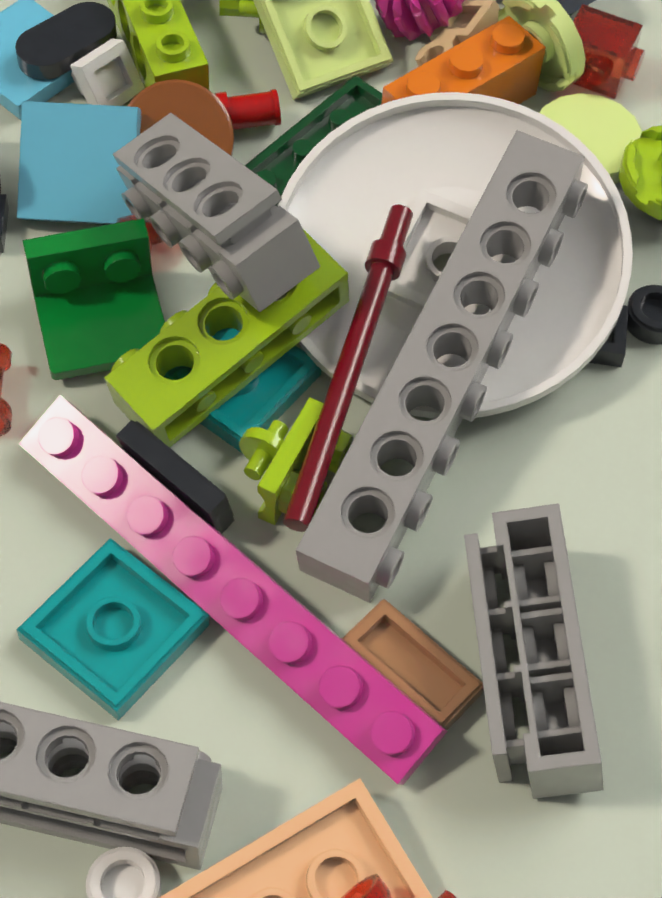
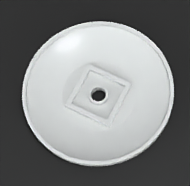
(437, 161)

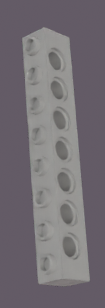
(527, 175)

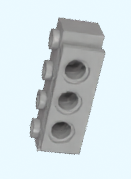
(214, 212)
(552, 670)
(95, 805)

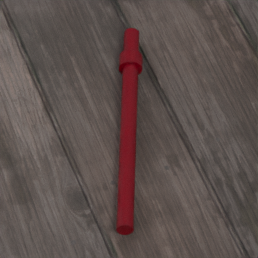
(383, 266)

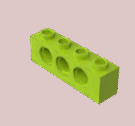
(161, 41)
(219, 366)

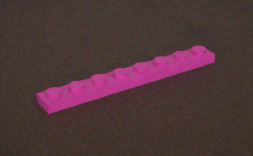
(235, 592)

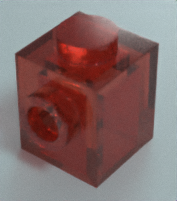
(608, 49)

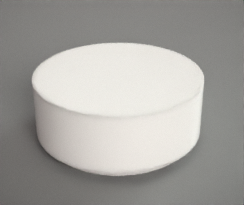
(123, 874)

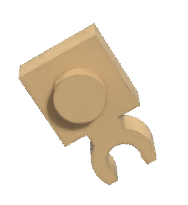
(473, 19)

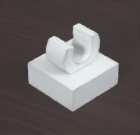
(107, 75)

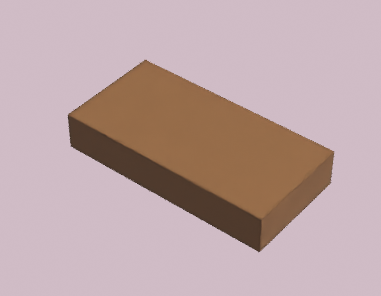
(415, 663)

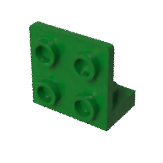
(93, 295)

